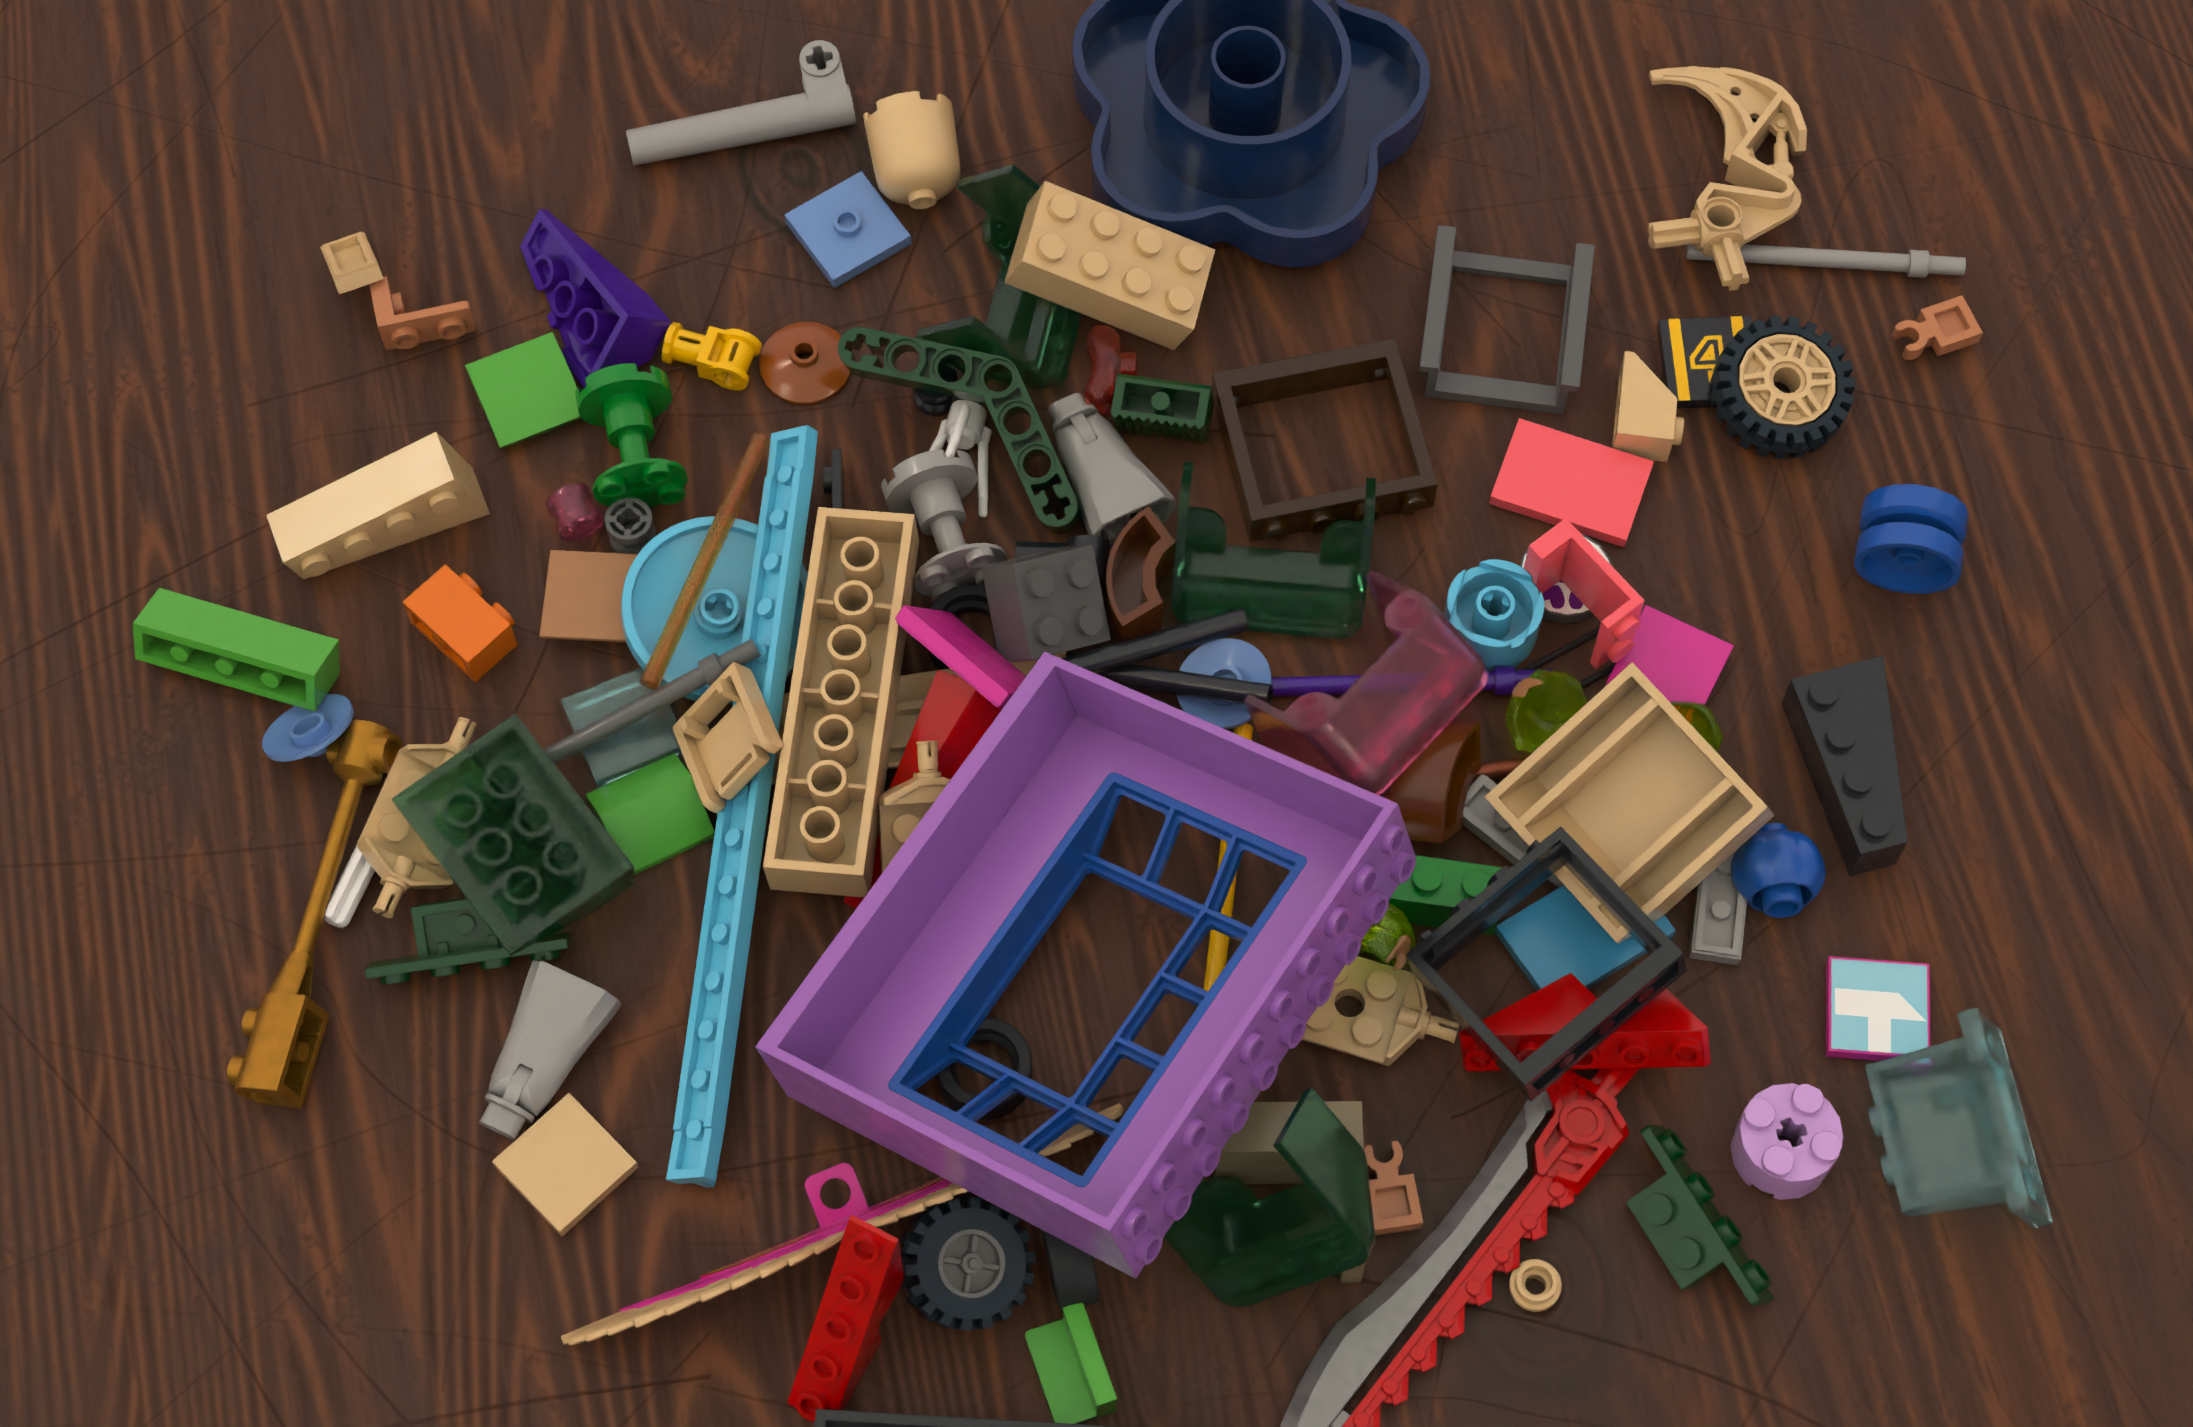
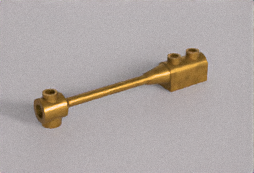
(288, 1024)

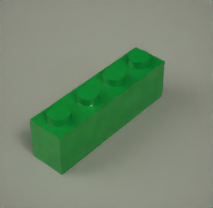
(1438, 887)

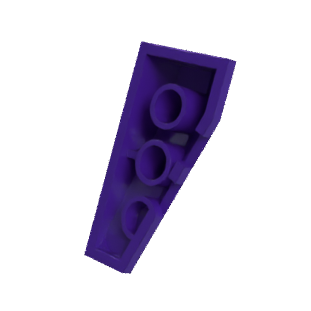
(591, 302)

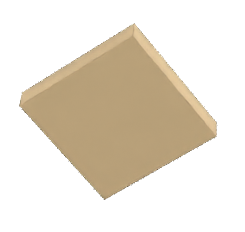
(565, 1164)

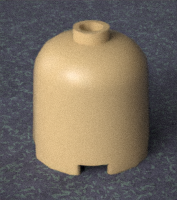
(913, 148)

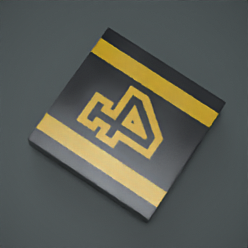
(1690, 353)

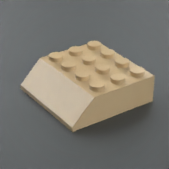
(1634, 796)

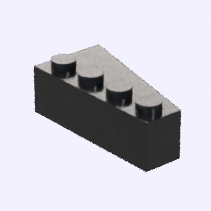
(1851, 757)

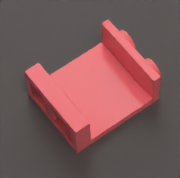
(1570, 558)

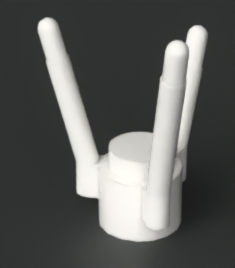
(963, 430)

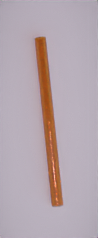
(704, 561)

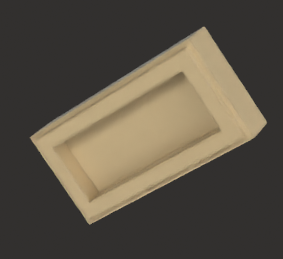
(351, 262)

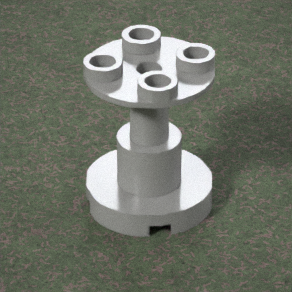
(933, 491)

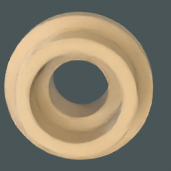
(1542, 1272)

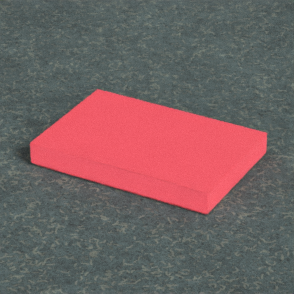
(1571, 478)

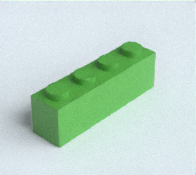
(236, 649)

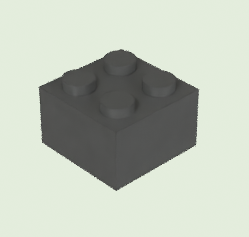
(1046, 603)

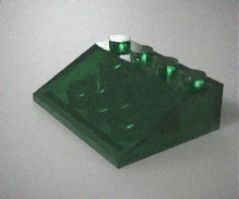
(516, 837)

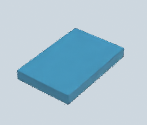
(1564, 938)

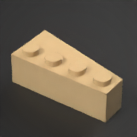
(378, 508)

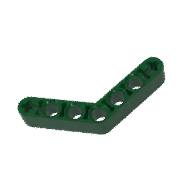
(971, 387)

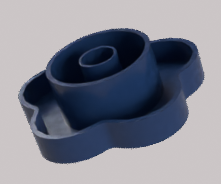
(1248, 117)

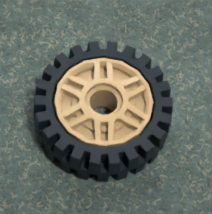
(1763, 413)

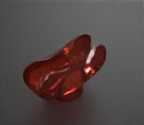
(1107, 362)

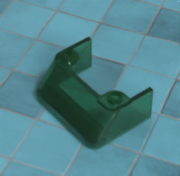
(1019, 324)
(1274, 587)
(1293, 1237)

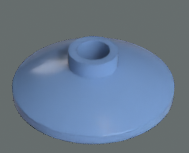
(1225, 659)
(307, 732)

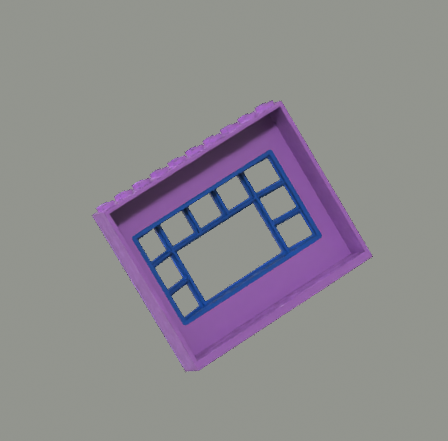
(988, 881)

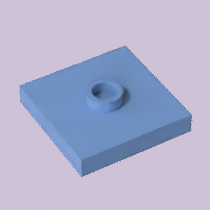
(847, 229)

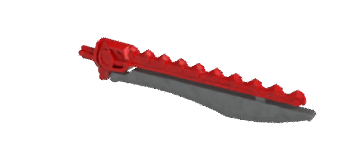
(1565, 1158)

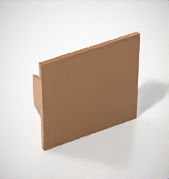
(584, 596)

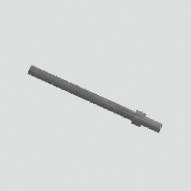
(707, 673)

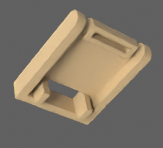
(736, 746)

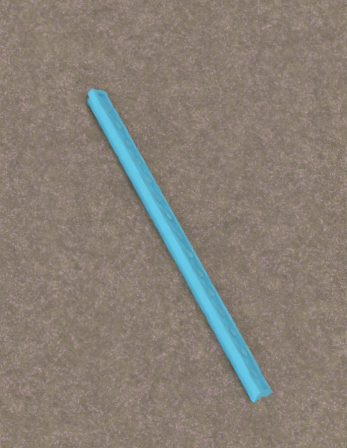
(742, 823)

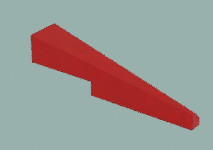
(957, 720)

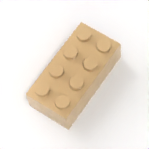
(1110, 266)

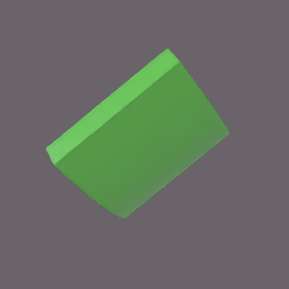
(525, 390)

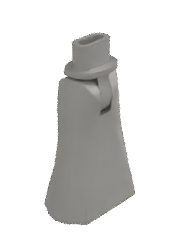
(1104, 470)
(547, 1037)

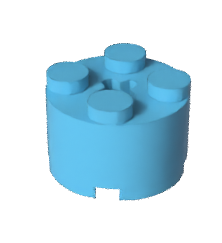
(1496, 611)

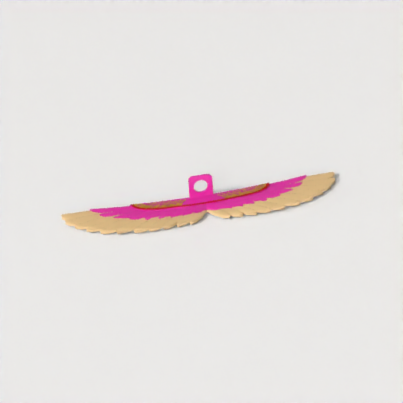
(831, 1231)

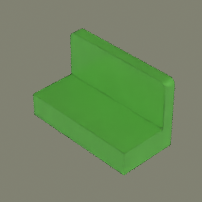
(1071, 1368)

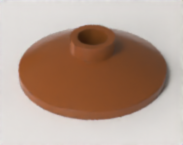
(803, 380)

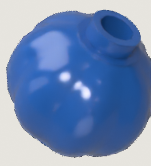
(1782, 867)

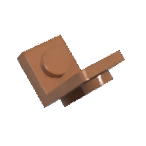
(409, 329)

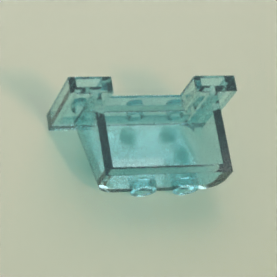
(1956, 1127)

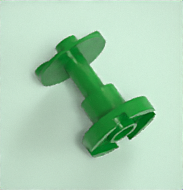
(626, 406)

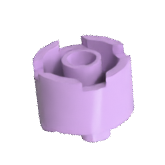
(1775, 1165)

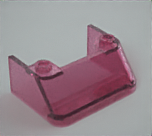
(1392, 707)

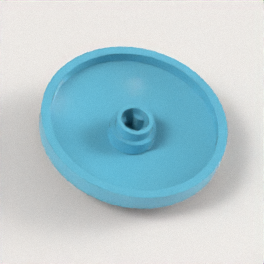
(720, 612)

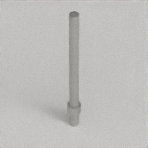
(1915, 263)

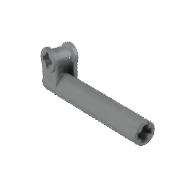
(820, 107)

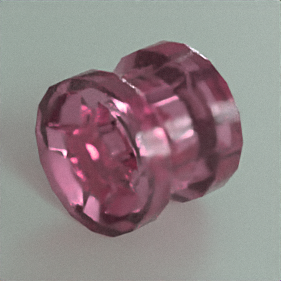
(574, 512)

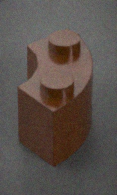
(1133, 573)
(1437, 783)

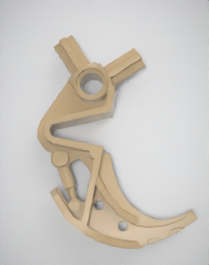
(1762, 194)

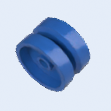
(1911, 539)

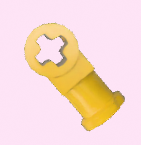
(719, 354)

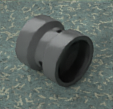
(639, 525)

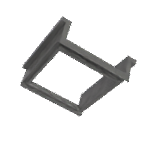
(1501, 391)

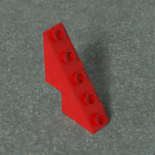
(1653, 1038)
(848, 1319)

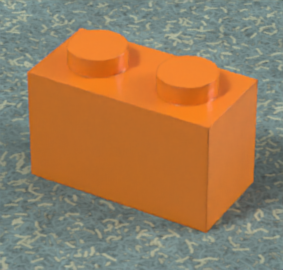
(461, 622)

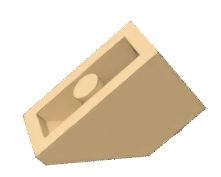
(1644, 412)

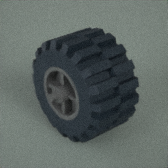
(966, 1264)

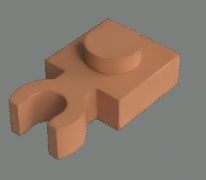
(1942, 326)
(1393, 1196)

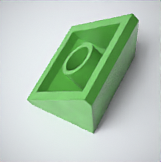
(653, 813)

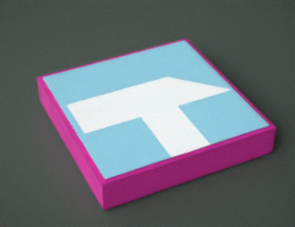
(1876, 1008)

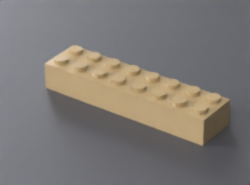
(841, 703)

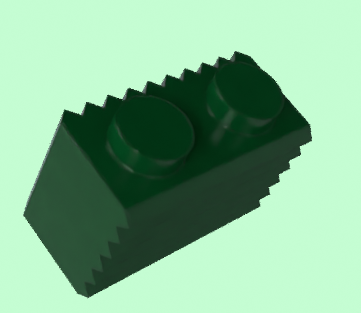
(1162, 408)

